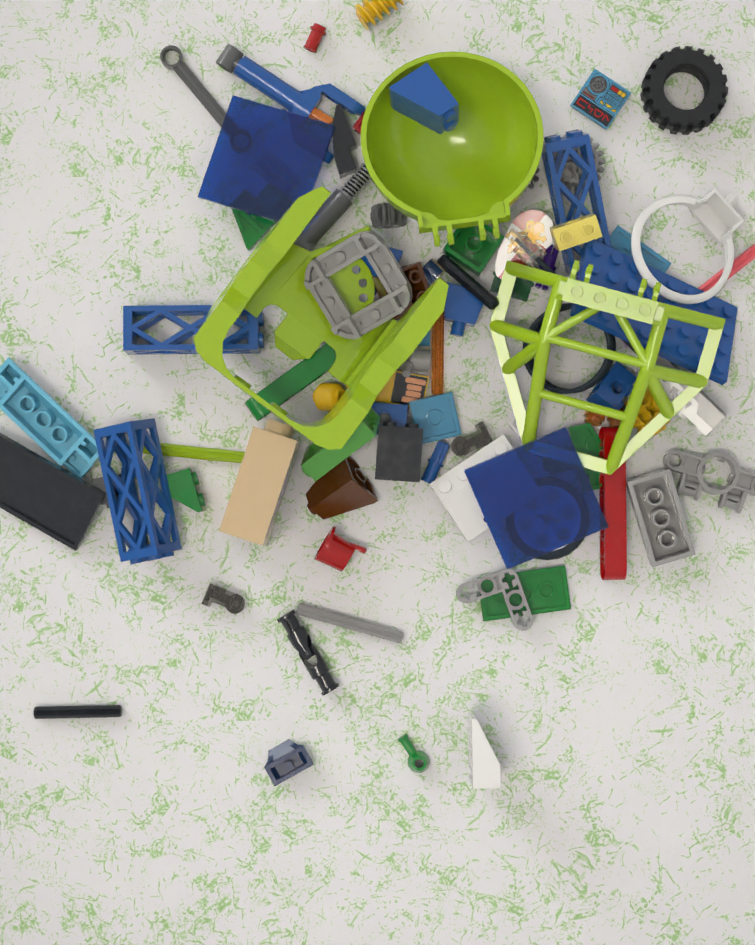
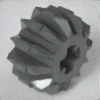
(386, 216)

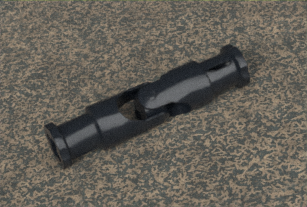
(302, 643)

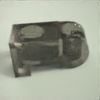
(464, 445)
(232, 601)

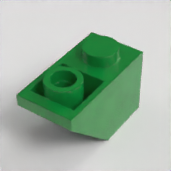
(184, 489)

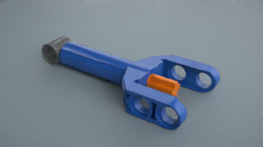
(295, 101)

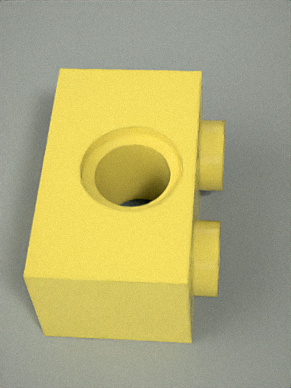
(575, 232)

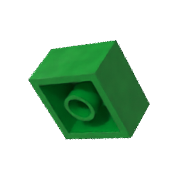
(470, 250)

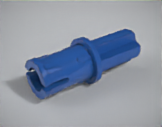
(435, 462)

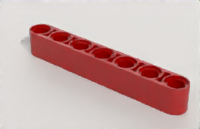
(613, 505)

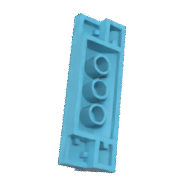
(46, 420)

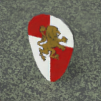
(528, 223)

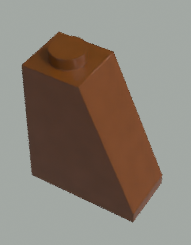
(340, 491)

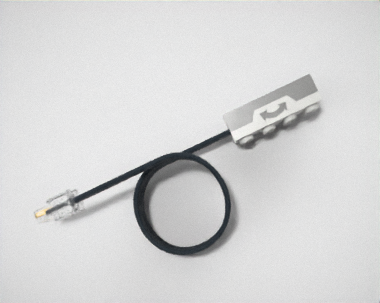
(699, 410)

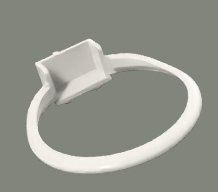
(716, 217)

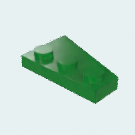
(587, 442)

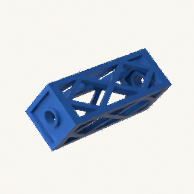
(566, 144)
(173, 345)
(143, 512)

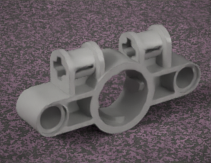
(691, 471)

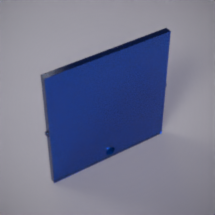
(264, 159)
(536, 498)

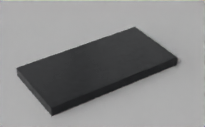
(46, 494)

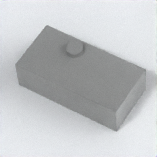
(660, 517)

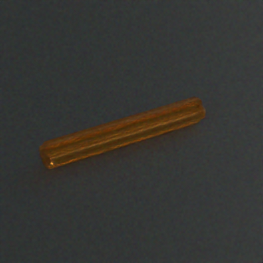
(437, 356)

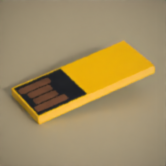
(403, 389)

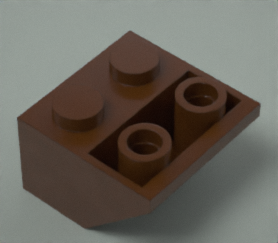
(417, 279)

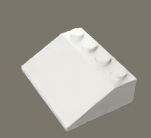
(457, 495)
(484, 766)

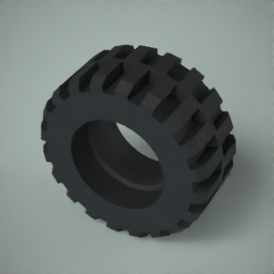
(704, 70)

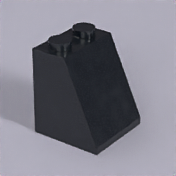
(399, 452)

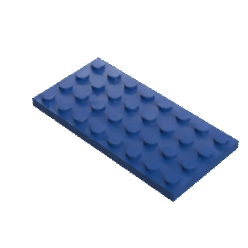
(681, 341)

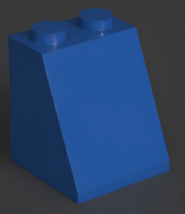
(425, 100)

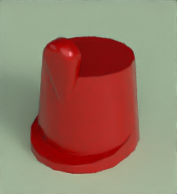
(337, 551)

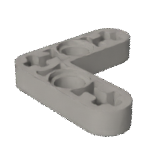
(499, 586)

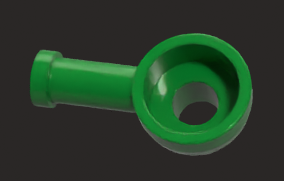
(414, 755)

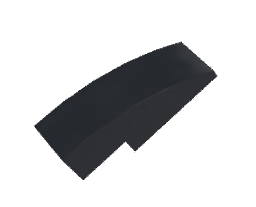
(343, 143)

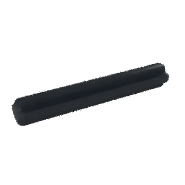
(468, 282)
(90, 711)

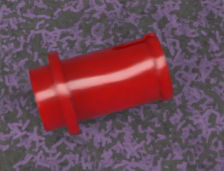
(315, 37)

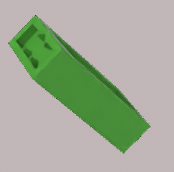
(319, 461)

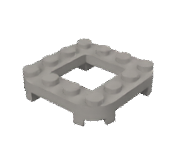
(331, 302)

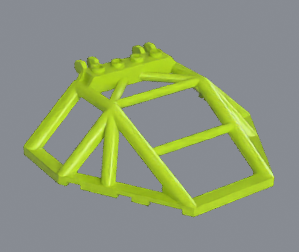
(623, 307)

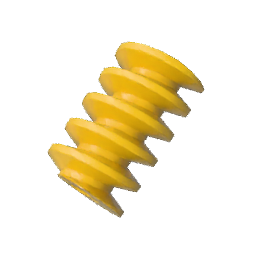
(373, 9)

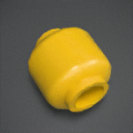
(327, 395)

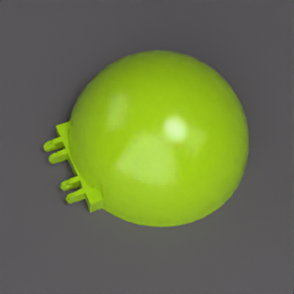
(463, 173)

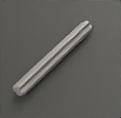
(349, 623)

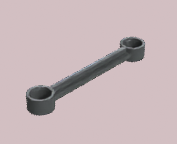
(194, 85)

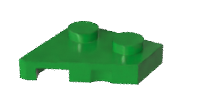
(251, 227)

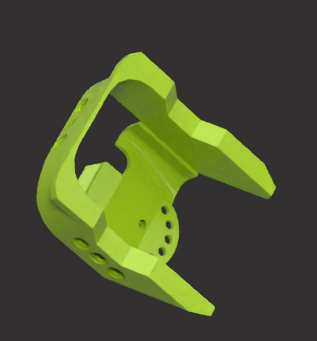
(276, 277)

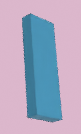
(621, 241)

